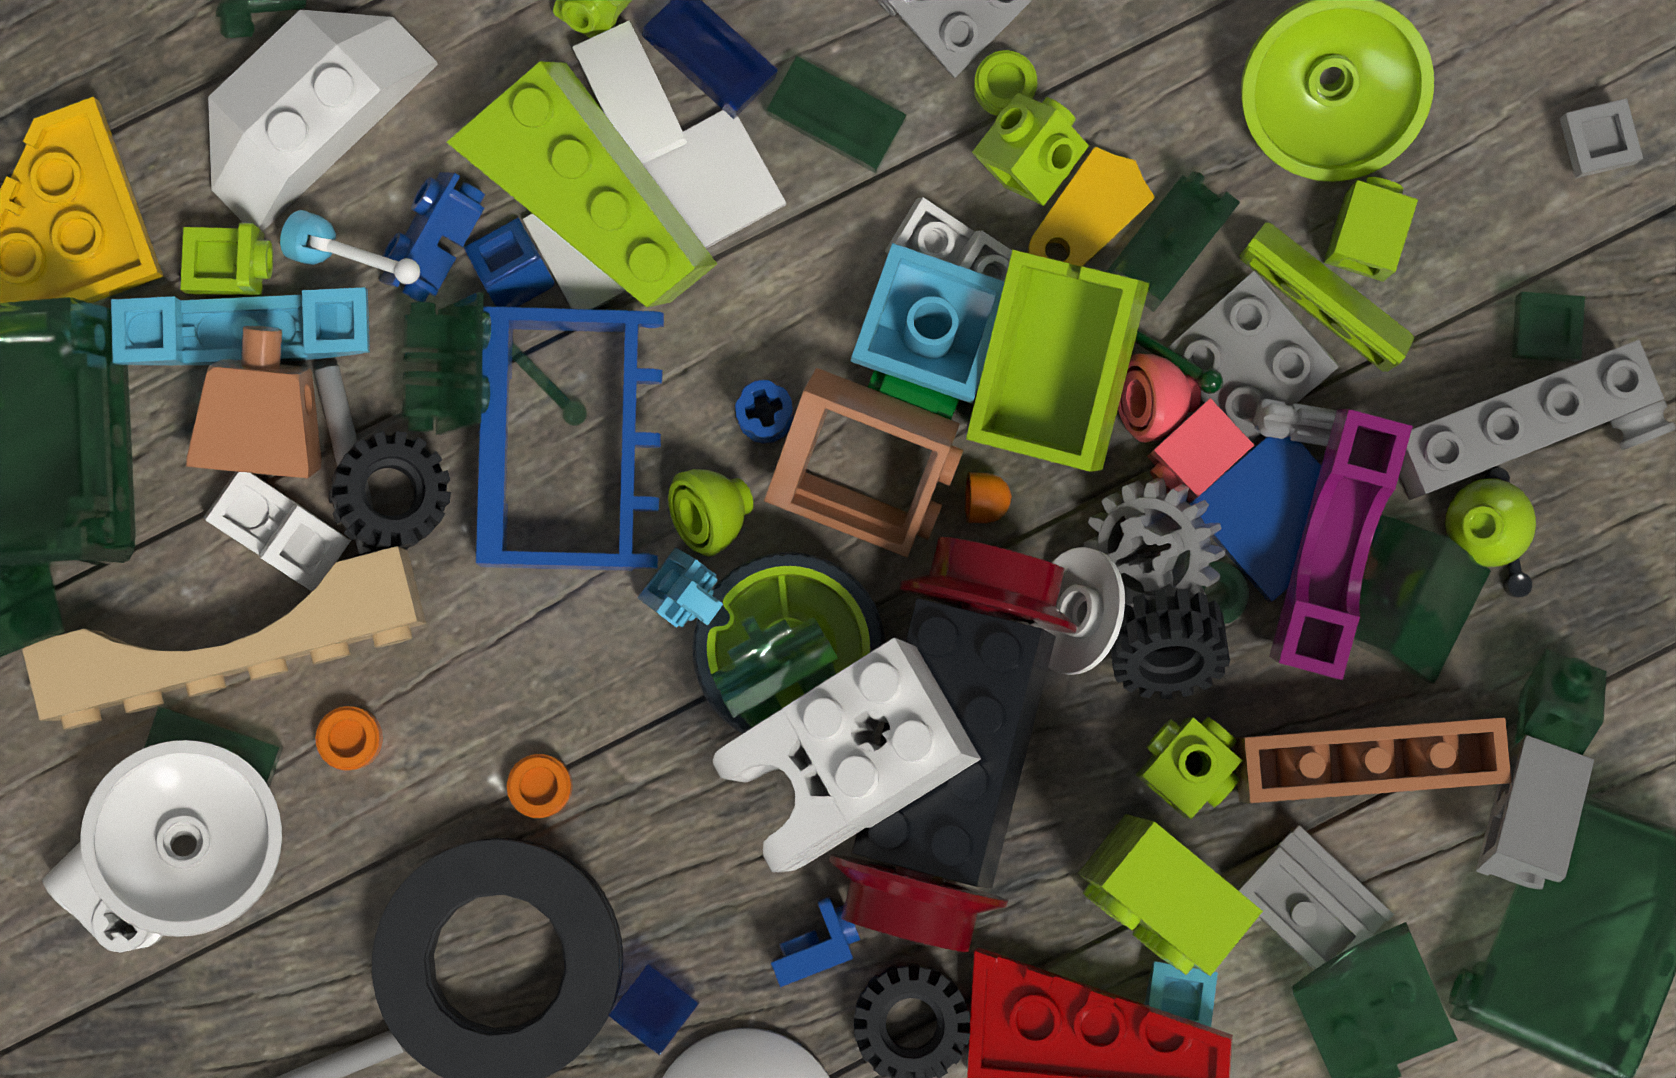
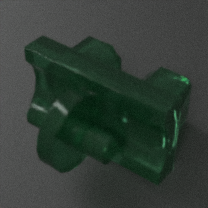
(772, 663)

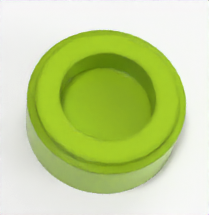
(1001, 78)

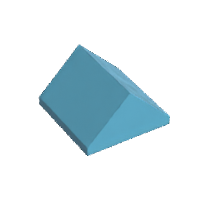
(929, 323)

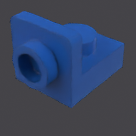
(808, 955)

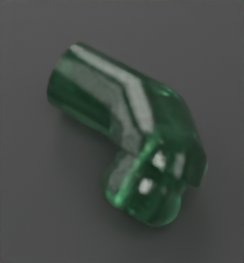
(237, 17)

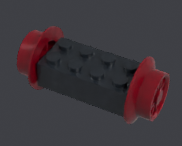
(992, 671)

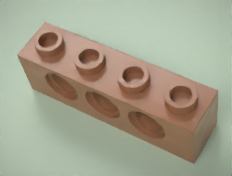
(1372, 760)

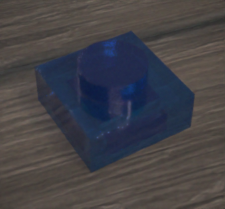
(654, 1008)

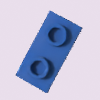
(439, 213)

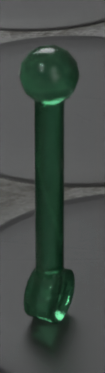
(573, 412)

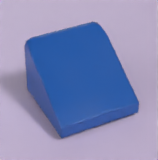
(509, 265)

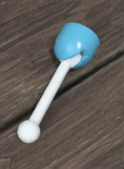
(322, 245)

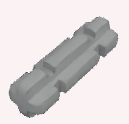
(1297, 421)

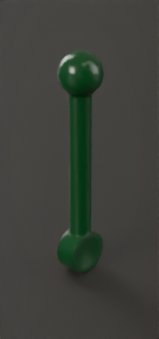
(1208, 380)

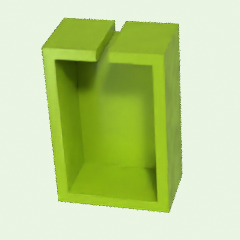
(1057, 361)

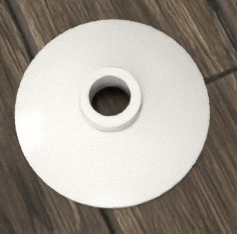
(1093, 600)

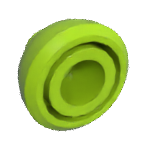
(708, 509)
(1491, 521)

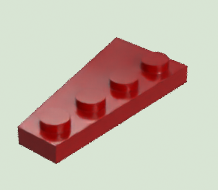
(1060, 1028)

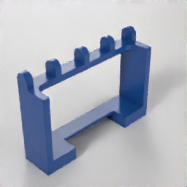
(493, 443)

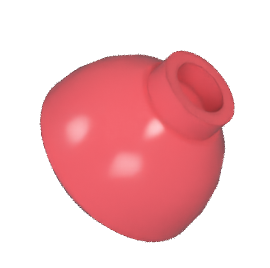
(1156, 397)

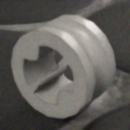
(1643, 425)

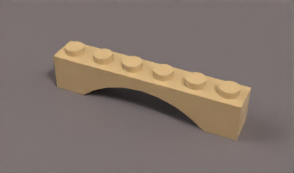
(354, 602)

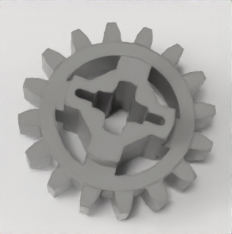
(1144, 523)

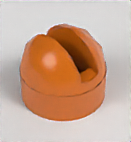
(986, 497)

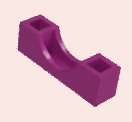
(1328, 572)

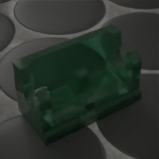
(1174, 236)

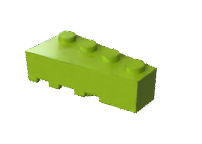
(581, 178)

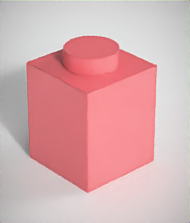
(1199, 450)

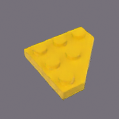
(71, 214)

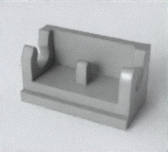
(1536, 814)

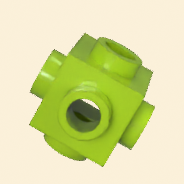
(1031, 147)
(1166, 769)

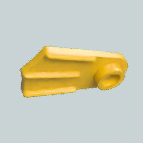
(1093, 207)

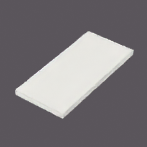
(712, 183)

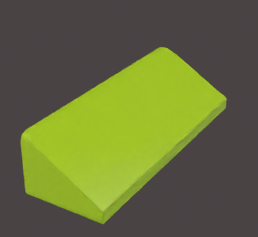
(1327, 297)

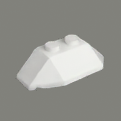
(305, 106)

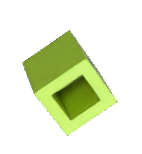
(1371, 228)

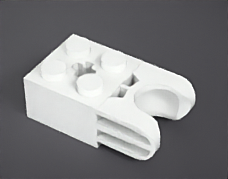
(832, 756)

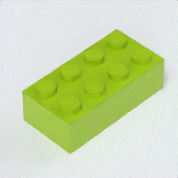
(1177, 899)

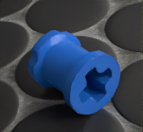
(775, 396)

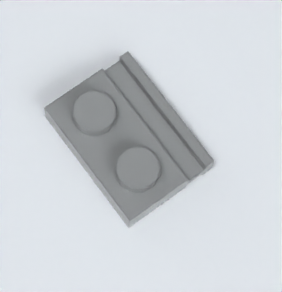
(1312, 899)

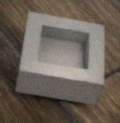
(1601, 138)

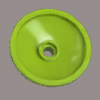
(1345, 125)

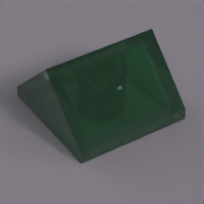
(1415, 596)

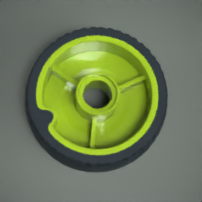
(791, 589)

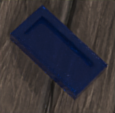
(710, 54)

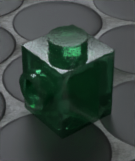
(1562, 702)

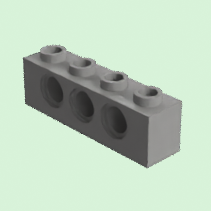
(1528, 419)

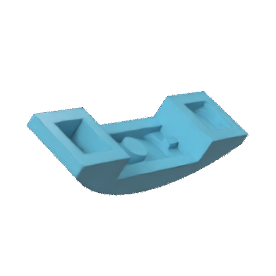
(209, 330)

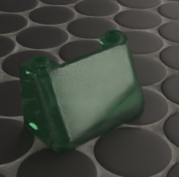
(63, 438)
(1584, 958)

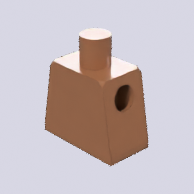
(257, 413)

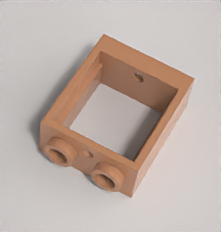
(846, 509)

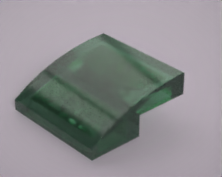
(1373, 1007)

